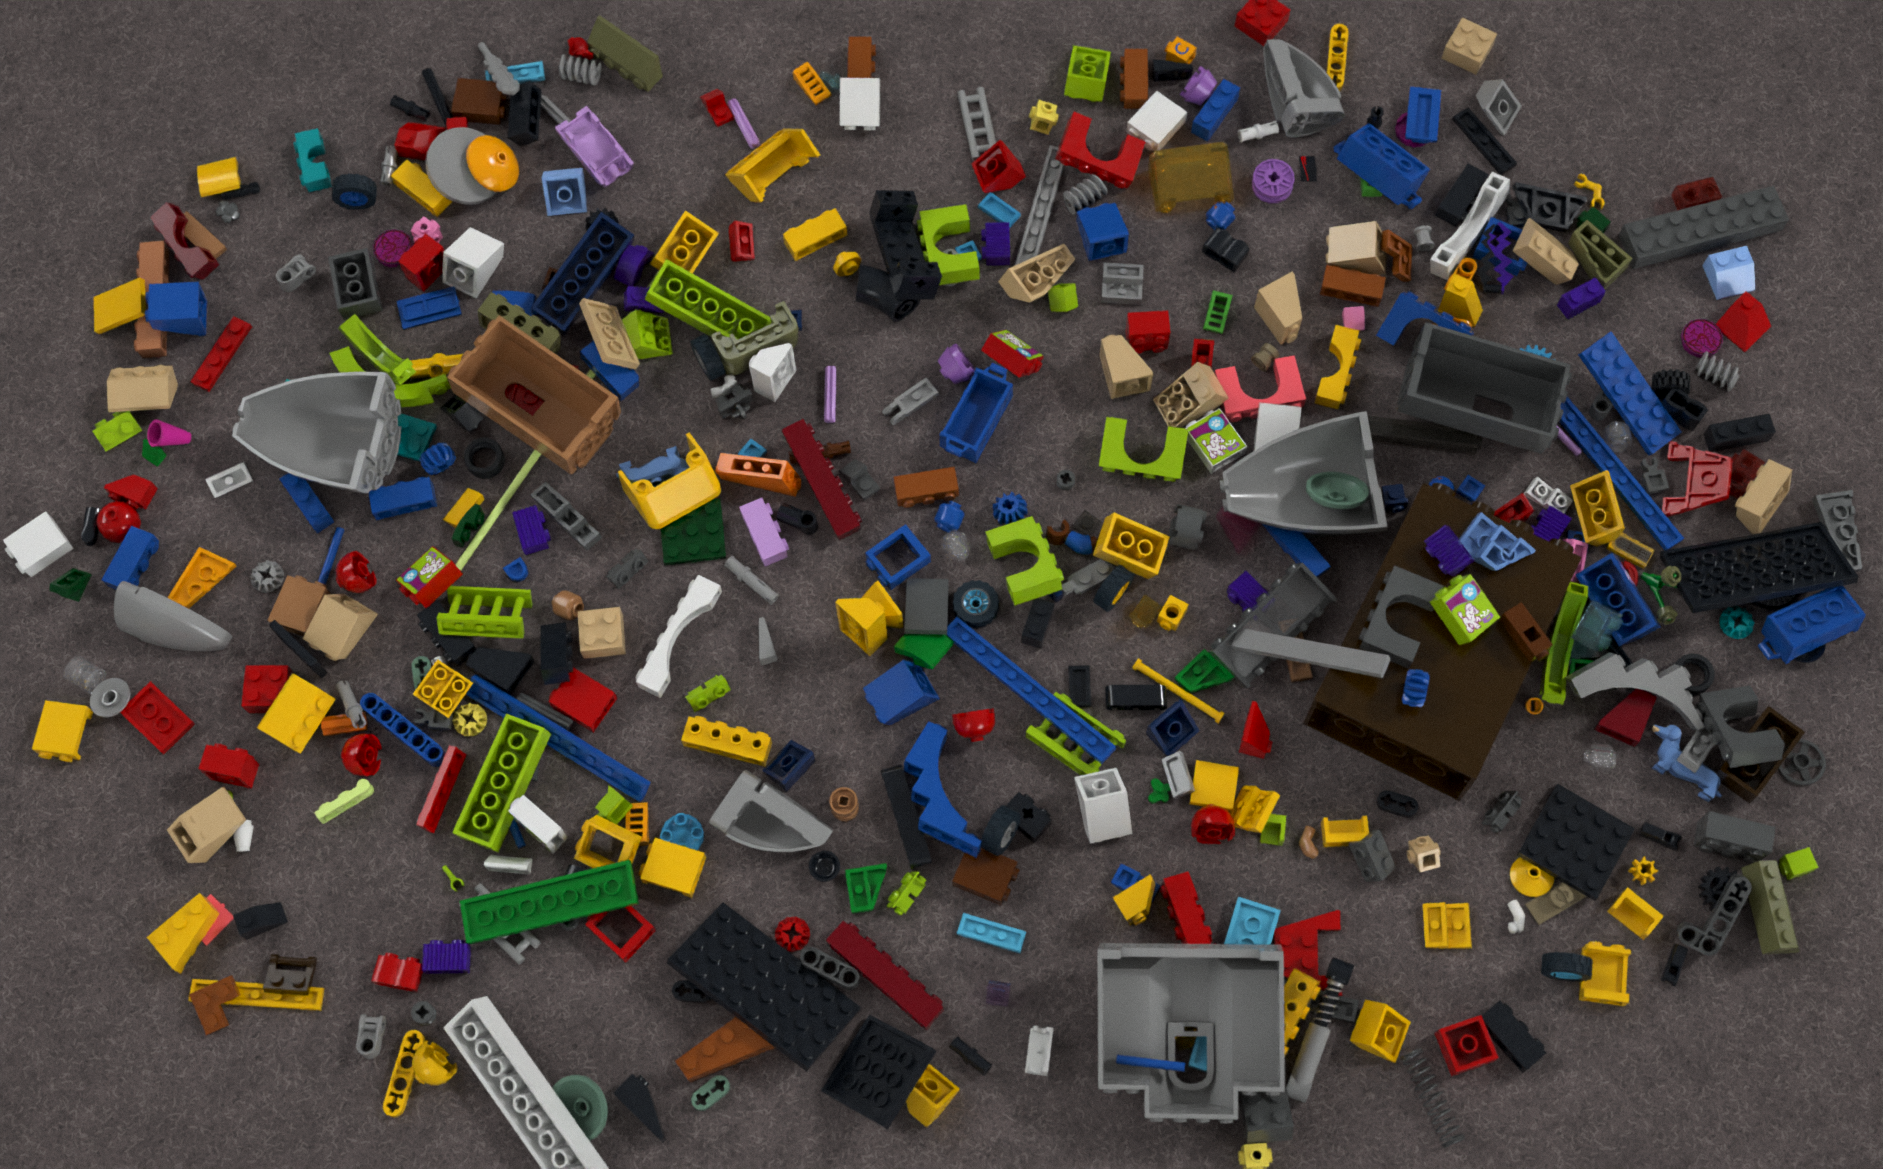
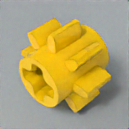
(1638, 866)

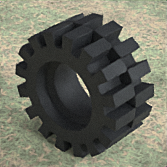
(1666, 380)

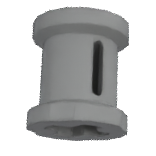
(1424, 238)

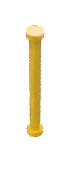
(1178, 690)

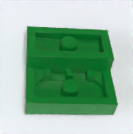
(924, 648)

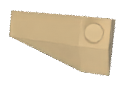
(1037, 275)

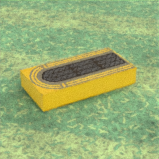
(1631, 550)

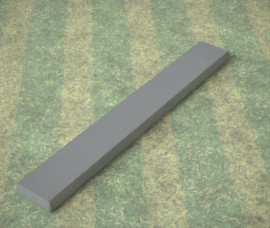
(1041, 207)
(1311, 652)

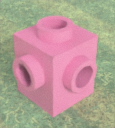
(426, 226)

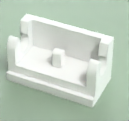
(1039, 1050)

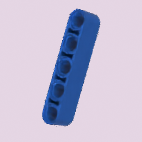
(396, 723)

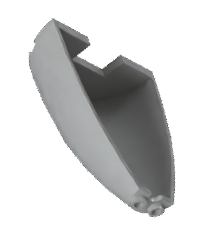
(326, 428)
(1272, 480)

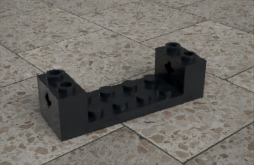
(893, 225)

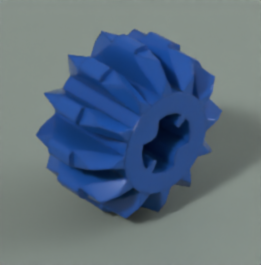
(437, 458)
(1009, 508)
(1415, 688)

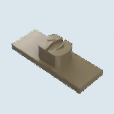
(1553, 902)

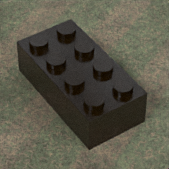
(1750, 779)

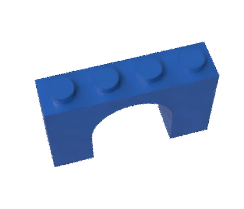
(1409, 308)

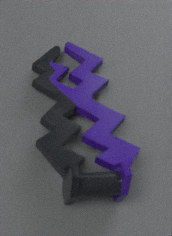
(1497, 252)

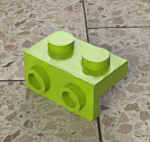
(116, 430)

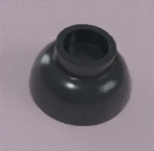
(824, 866)

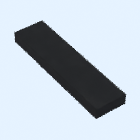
(1484, 141)

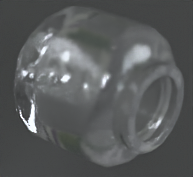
(1617, 436)
(956, 545)
(1600, 757)

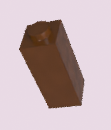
(1526, 633)

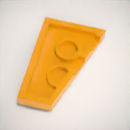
(200, 576)

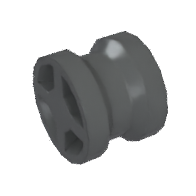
(427, 1016)

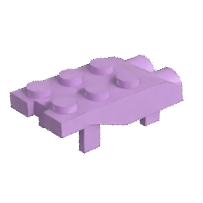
(595, 147)

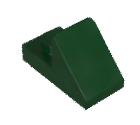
(71, 584)

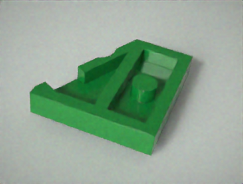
(1203, 673)
(864, 886)

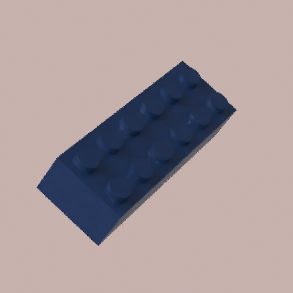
(582, 273)

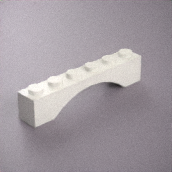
(1455, 249)
(700, 598)

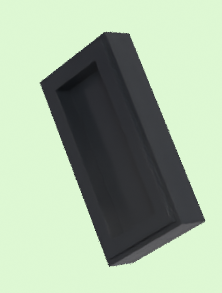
(1080, 685)

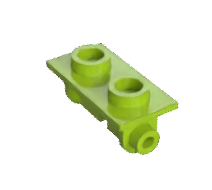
(700, 697)
(900, 898)

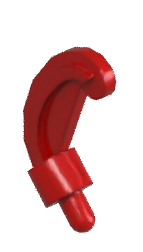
(1632, 571)

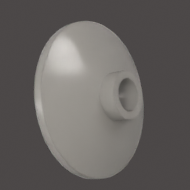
(105, 692)

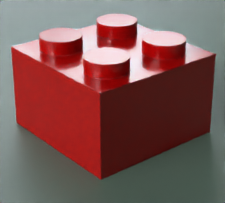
(1262, 19)
(423, 262)
(1148, 331)
(263, 685)
(229, 765)
(1466, 1045)

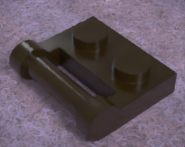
(289, 980)

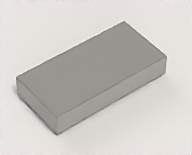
(1178, 775)

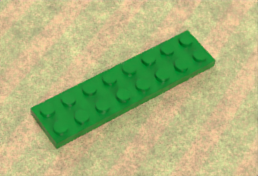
(549, 902)

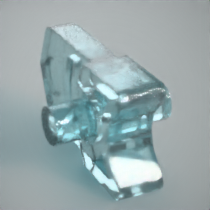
(833, 80)

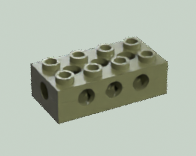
(531, 325)

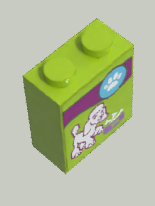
(1464, 608)

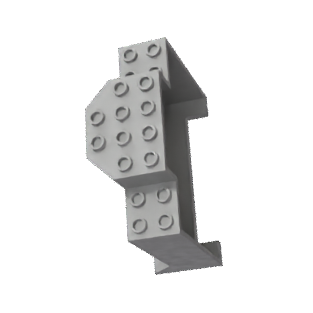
(1223, 990)

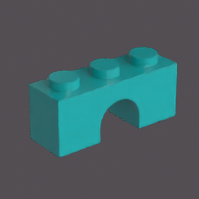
(310, 145)

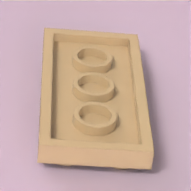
(609, 334)

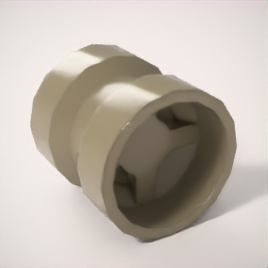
(1264, 358)

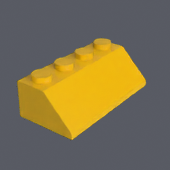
(862, 622)

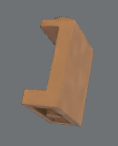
(297, 604)

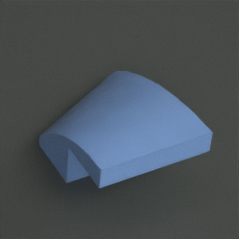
(1493, 544)

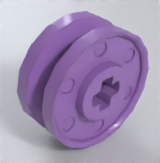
(1273, 191)

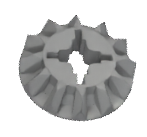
(267, 585)

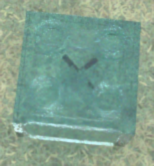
(1597, 626)

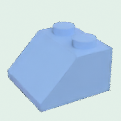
(564, 191)
(1730, 272)

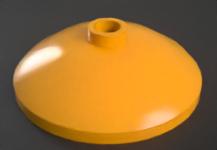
(492, 163)

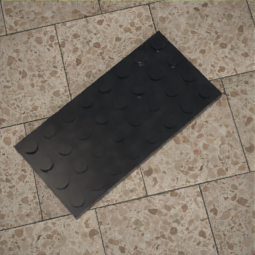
(1759, 567)
(764, 986)

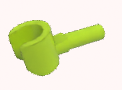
(452, 878)

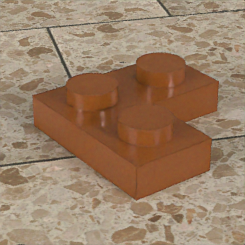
(1401, 253)
(209, 1000)

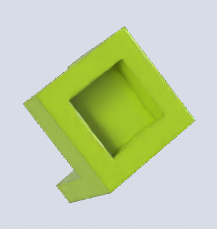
(1063, 297)
(1274, 830)

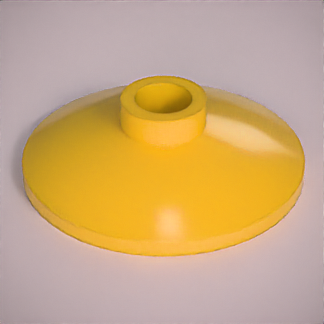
(1526, 883)

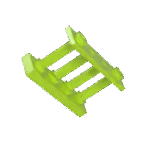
(484, 625)
(1056, 746)

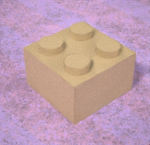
(1469, 46)
(601, 632)

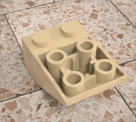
(1190, 396)
(206, 826)

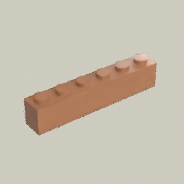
(154, 269)

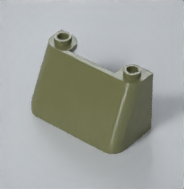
(737, 353)

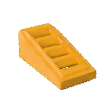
(805, 73)
(645, 830)

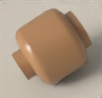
(567, 605)

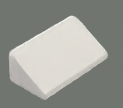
(229, 479)
(508, 864)

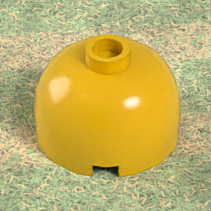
(429, 1064)

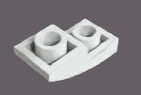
(1546, 496)

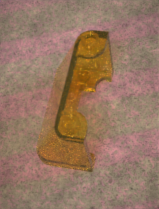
(1190, 175)

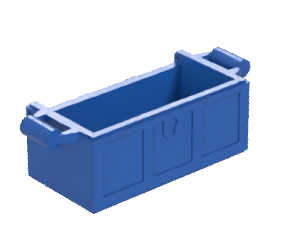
(1383, 165)
(977, 413)
(1810, 623)

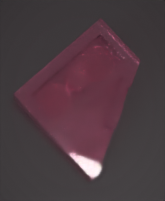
(1237, 528)

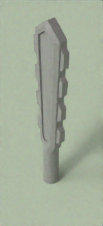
(500, 75)

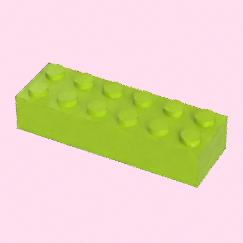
(703, 304)
(501, 781)

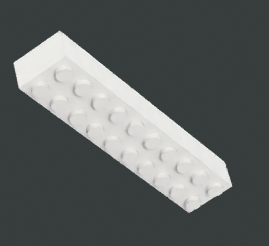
(520, 1089)

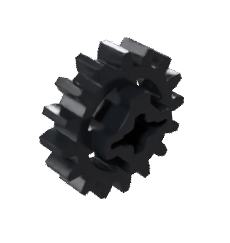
(1721, 878)

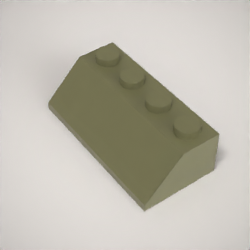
(624, 54)
(1770, 908)

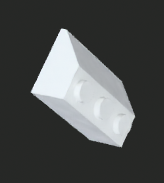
(772, 370)

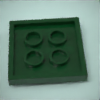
(695, 536)

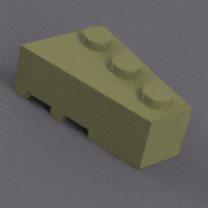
(1598, 254)

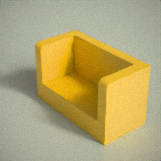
(1343, 832)
(1635, 913)

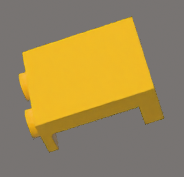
(61, 730)
(672, 866)
(1608, 974)

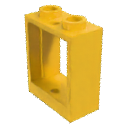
(589, 829)

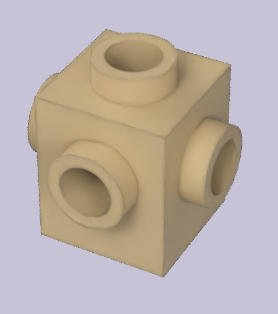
(1424, 853)

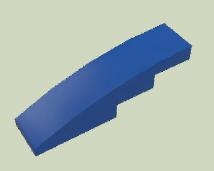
(1299, 549)

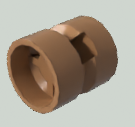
(844, 804)

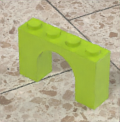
(941, 223)
(1115, 457)
(1026, 537)

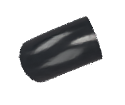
(876, 290)

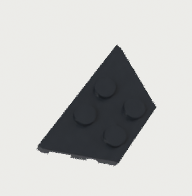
(1548, 207)

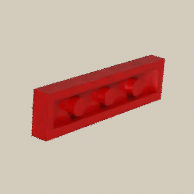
(221, 354)
(441, 789)

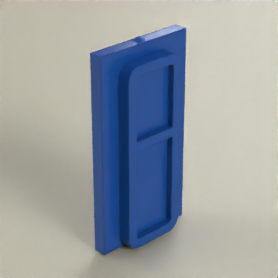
(1423, 115)
(428, 307)

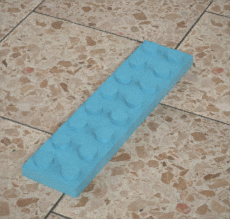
(1249, 925)

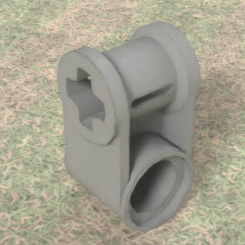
(295, 273)
(370, 1030)

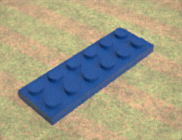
(1629, 393)

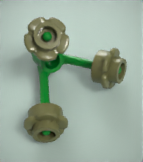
(1670, 577)

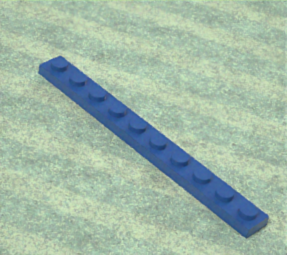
(1621, 478)
(1030, 691)
(561, 739)

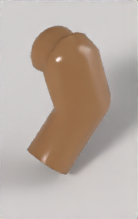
(1306, 844)

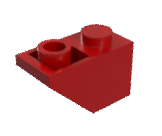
(133, 490)

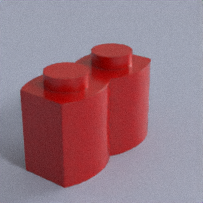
(397, 972)

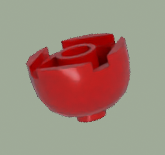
(116, 519)
(352, 572)
(974, 723)
(360, 755)
(1212, 824)

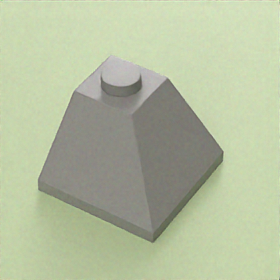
(1498, 104)

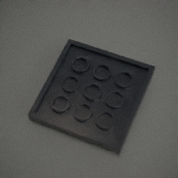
(1576, 842)
(878, 1071)

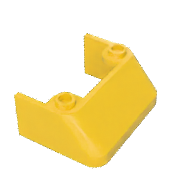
(770, 161)
(678, 494)

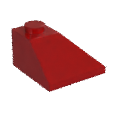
(415, 139)
(998, 169)
(1744, 322)
(1256, 734)

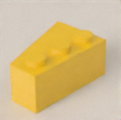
(184, 931)

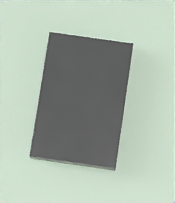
(926, 606)

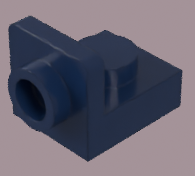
(1394, 498)

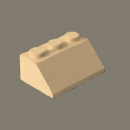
(1545, 253)
(141, 388)
(1763, 496)

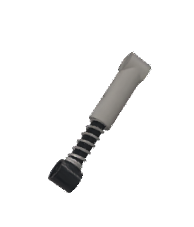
(1317, 1033)

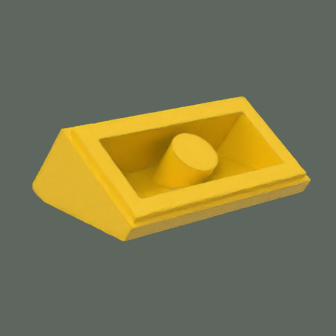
(466, 501)

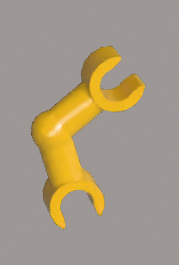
(1596, 188)

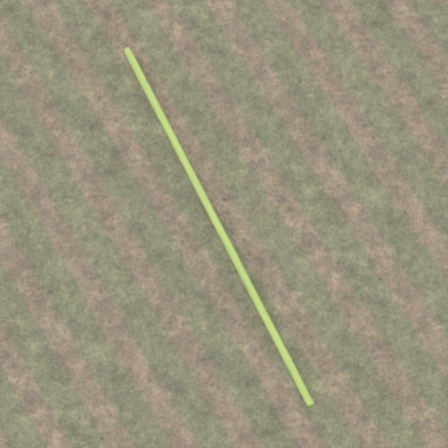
(507, 495)

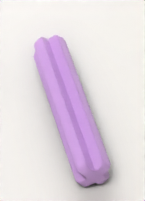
(743, 123)
(830, 394)

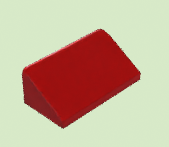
(741, 241)

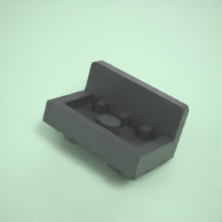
(1373, 857)

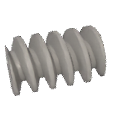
(579, 71)
(1084, 192)
(1717, 371)

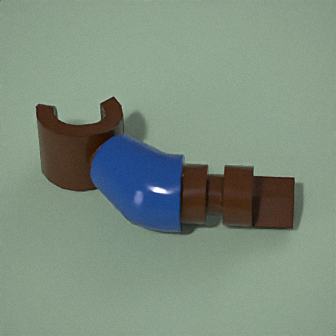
(1077, 542)

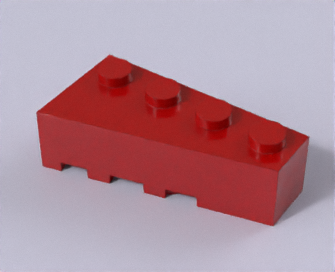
(1184, 910)

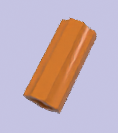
(340, 724)

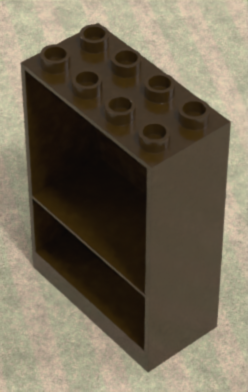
(1468, 682)

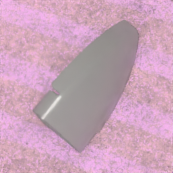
(1300, 90)
(164, 621)
(767, 818)

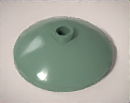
(1337, 490)
(575, 1093)

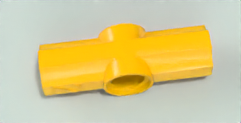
(427, 366)

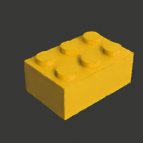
(686, 243)
(1131, 545)

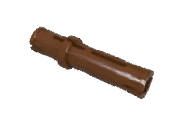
(830, 450)

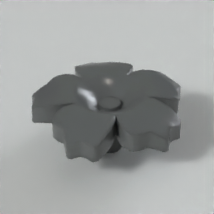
(227, 211)

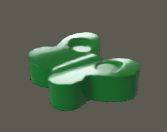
(1160, 792)

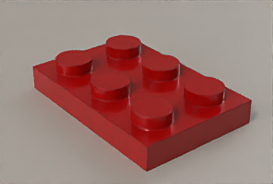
(157, 717)

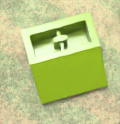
(648, 334)

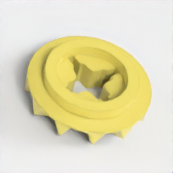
(471, 728)

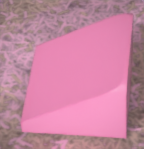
(1354, 318)

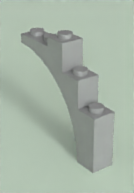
(1610, 673)

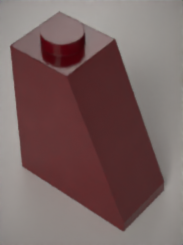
(1628, 718)

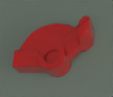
(579, 48)

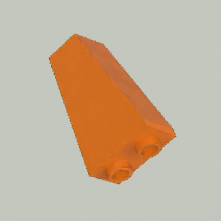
(759, 473)

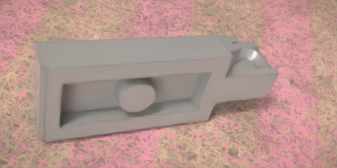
(1087, 577)

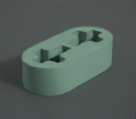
(417, 675)
(707, 1088)

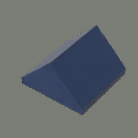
(1172, 728)
(789, 765)

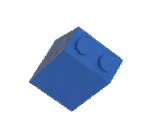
(1102, 231)
(177, 308)
(900, 692)

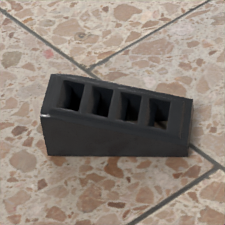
(1168, 70)

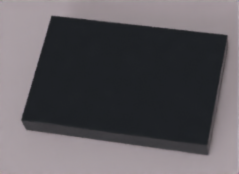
(298, 649)

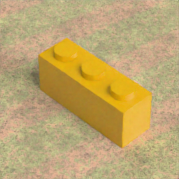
(417, 185)
(815, 234)

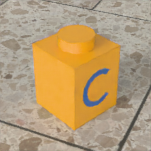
(1180, 51)

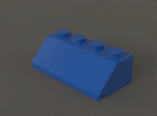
(1613, 587)

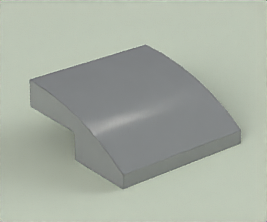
(1122, 283)

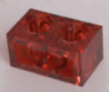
(1695, 192)
(1741, 474)

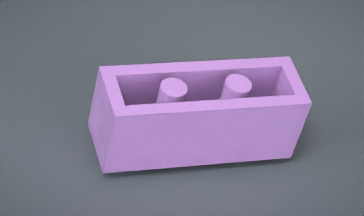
(764, 531)

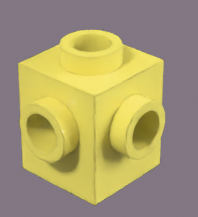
(1045, 113)
(1246, 1156)

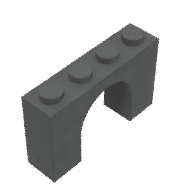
(1380, 637)
(1736, 746)

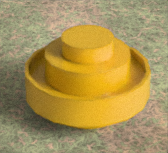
(846, 263)

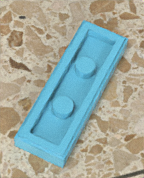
(525, 72)
(991, 933)

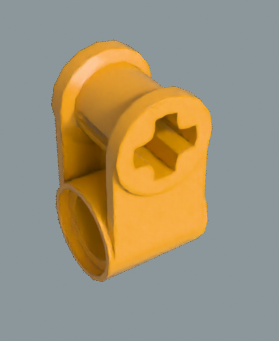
(1464, 263)

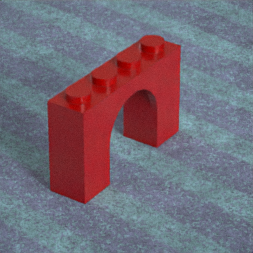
(1074, 152)

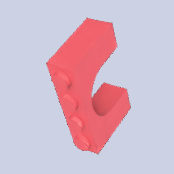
(1240, 405)

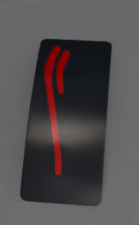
(1307, 168)

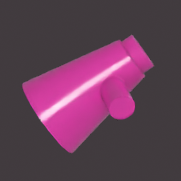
(165, 434)

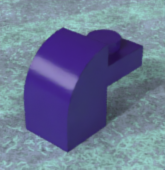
(632, 264)

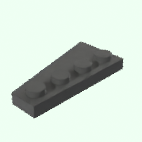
(1837, 516)

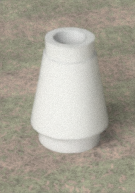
(243, 836)

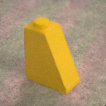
(1461, 300)

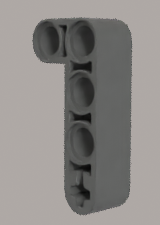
(1718, 912)

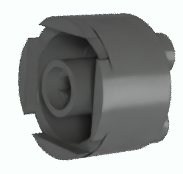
(1186, 527)

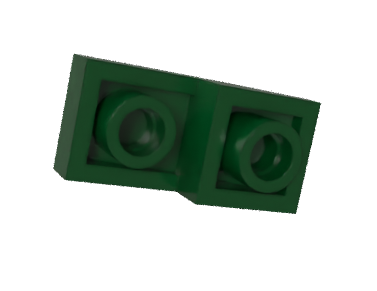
(471, 520)

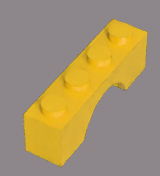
(1331, 388)

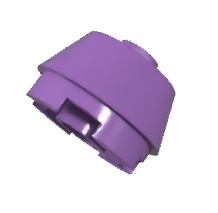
(1199, 87)
(955, 365)

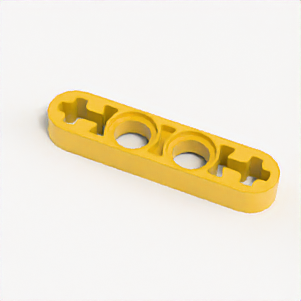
(1339, 58)
(400, 1072)

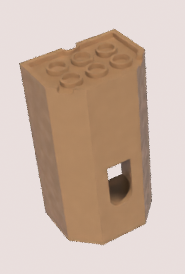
(575, 409)

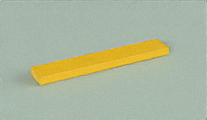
(254, 995)

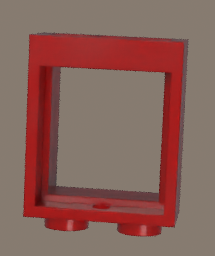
(633, 944)

